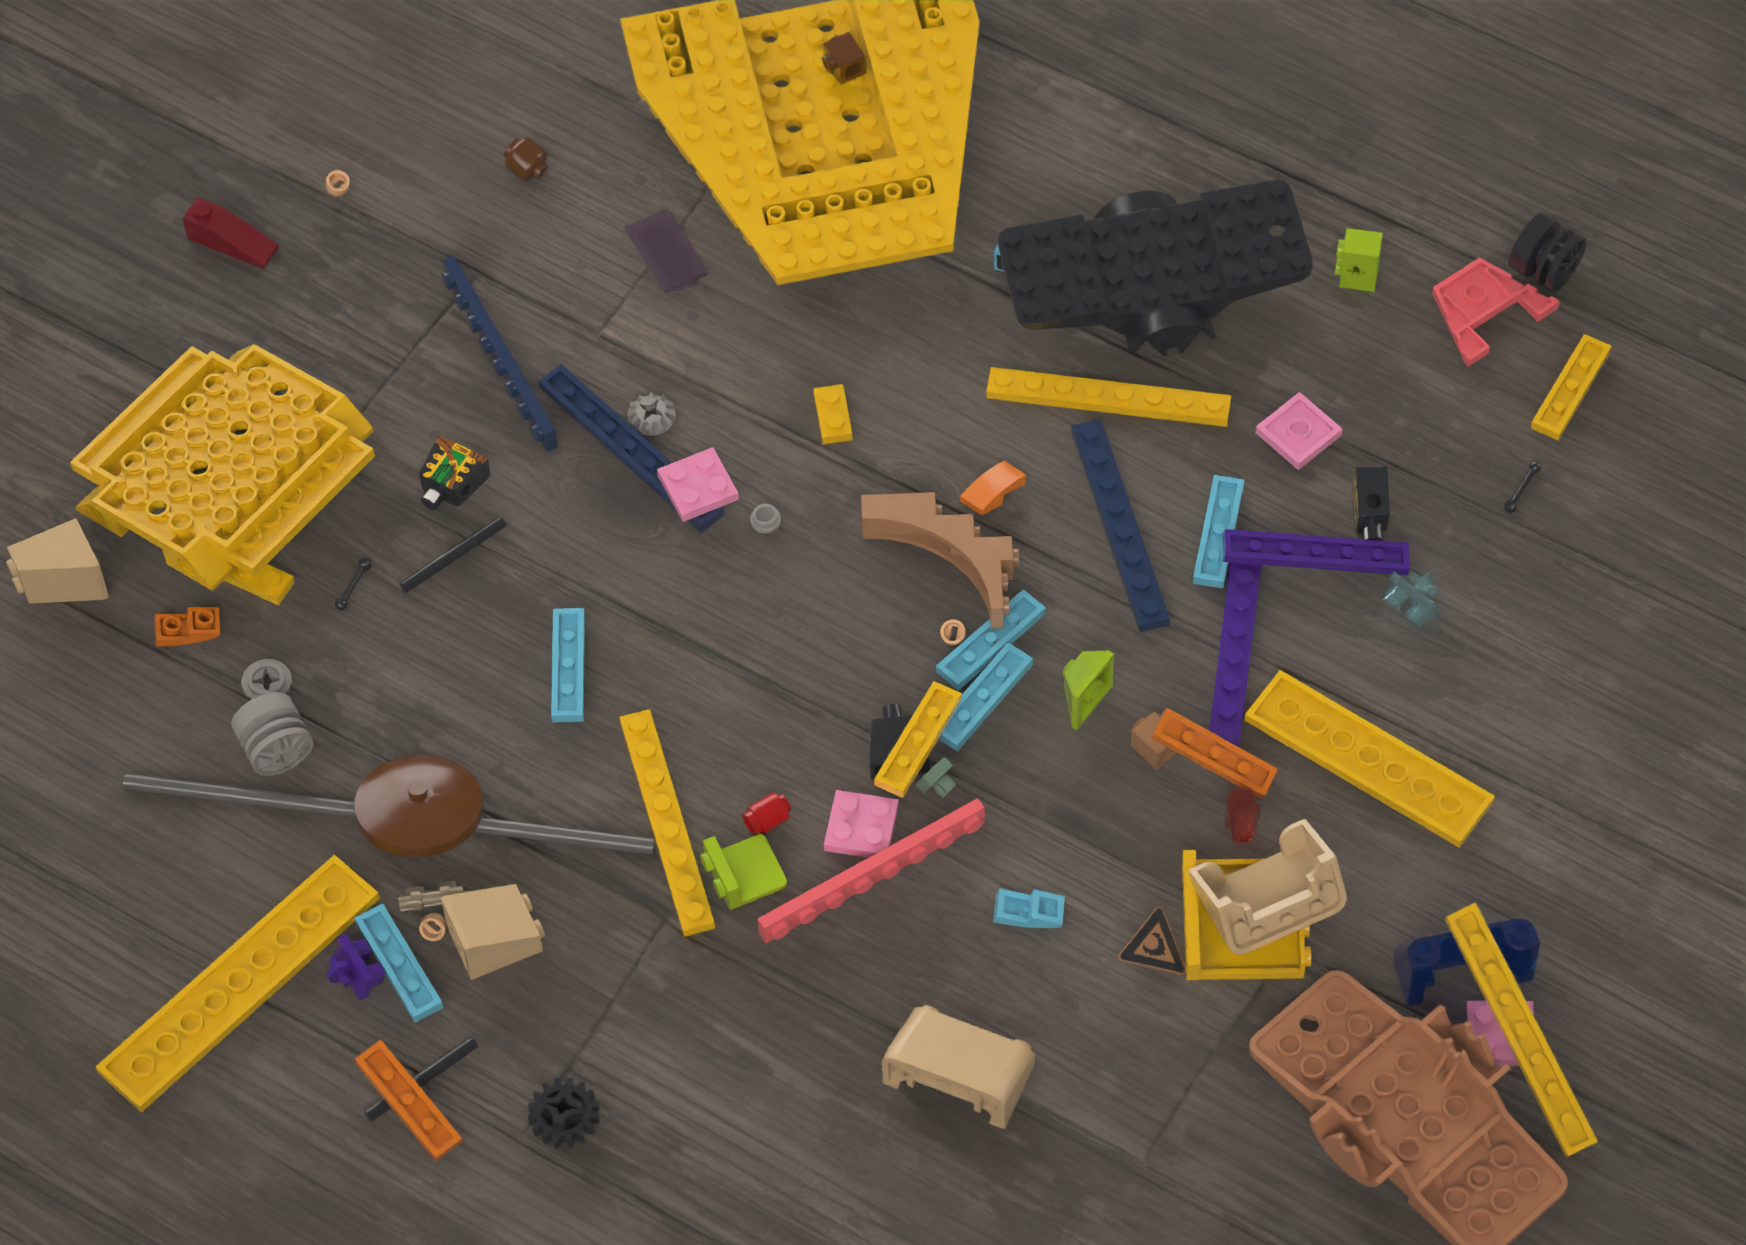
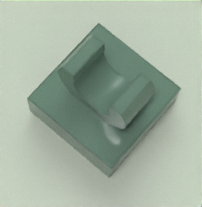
(937, 778)

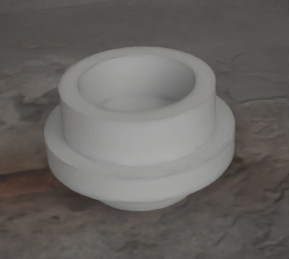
(765, 519)

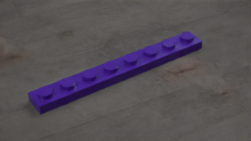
(1235, 651)

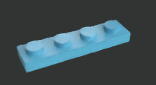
(1220, 515)
(986, 643)
(568, 665)
(986, 694)
(399, 963)

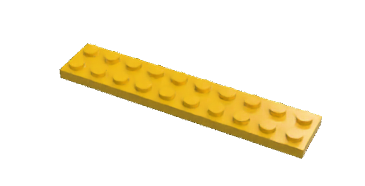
(237, 983)

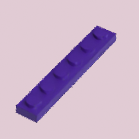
(1315, 552)

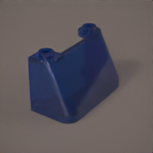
(1421, 956)

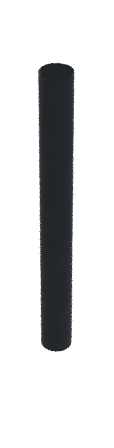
(452, 554)
(428, 1074)

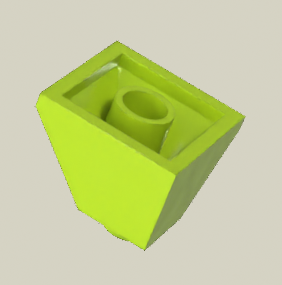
(1087, 683)

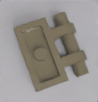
(417, 898)

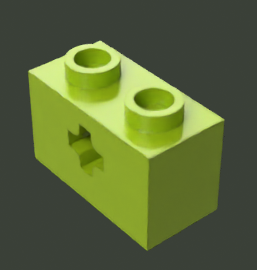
(1359, 259)

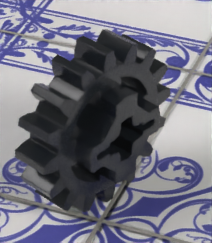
(559, 1100)

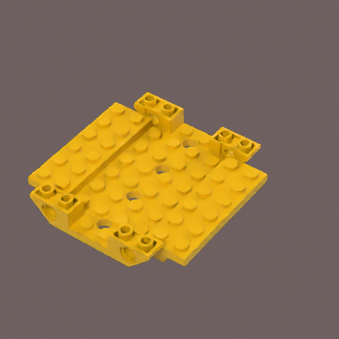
(256, 483)

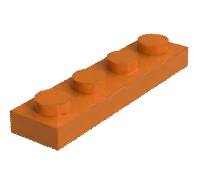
(1214, 753)
(408, 1100)

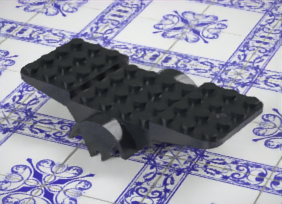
(1155, 263)

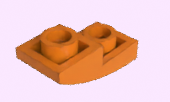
(989, 489)
(193, 627)

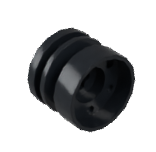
(1547, 252)

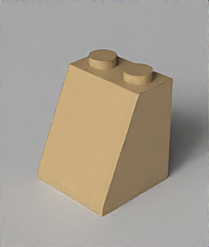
(57, 566)
(492, 928)

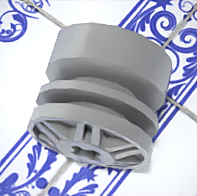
(272, 733)

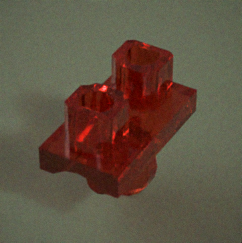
(1242, 814)

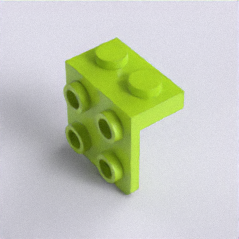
(743, 870)

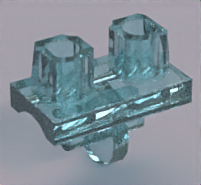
(1423, 606)

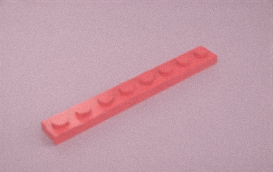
(873, 869)

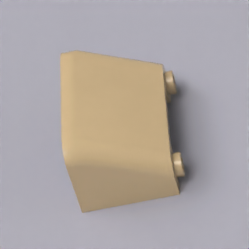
(1275, 893)
(959, 1062)

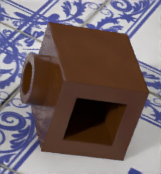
(844, 58)

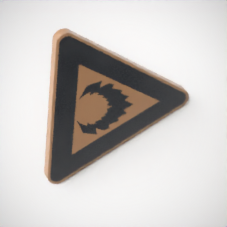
(1154, 946)

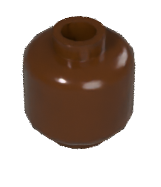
(526, 159)

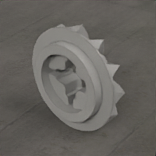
(654, 424)
(254, 677)

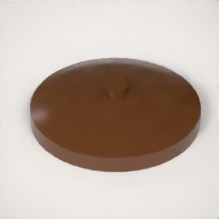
(418, 806)

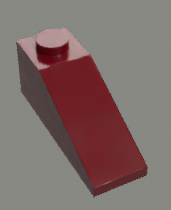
(225, 232)

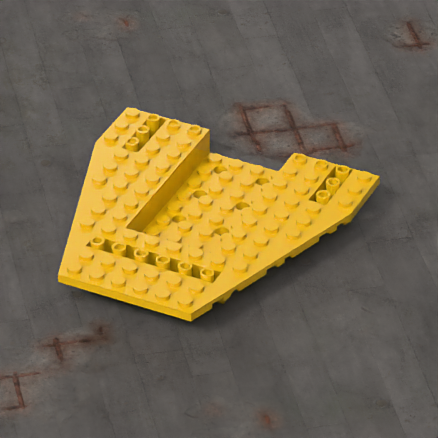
(719, 105)

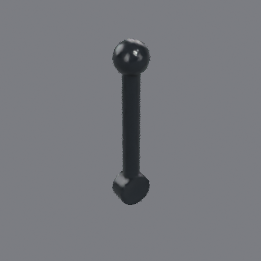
(1511, 505)
(364, 565)

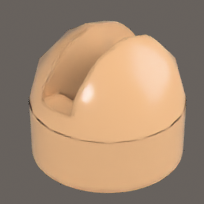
(333, 180)
(947, 629)
(429, 929)

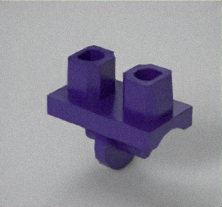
(349, 967)

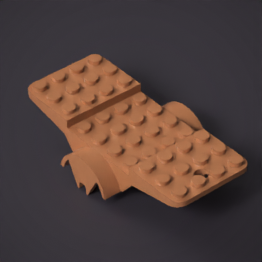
(1411, 1108)

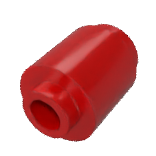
(766, 814)

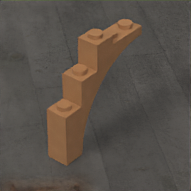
(920, 522)

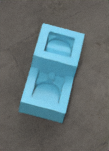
(1025, 910)

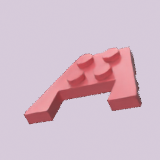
(1478, 295)

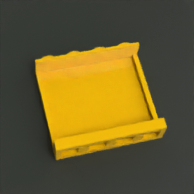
(1210, 956)

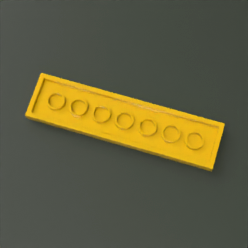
(1369, 758)

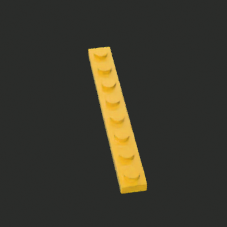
(1108, 396)
(667, 823)
(1520, 1029)

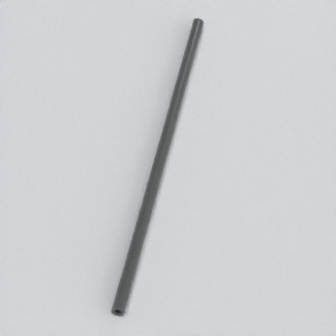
(347, 809)

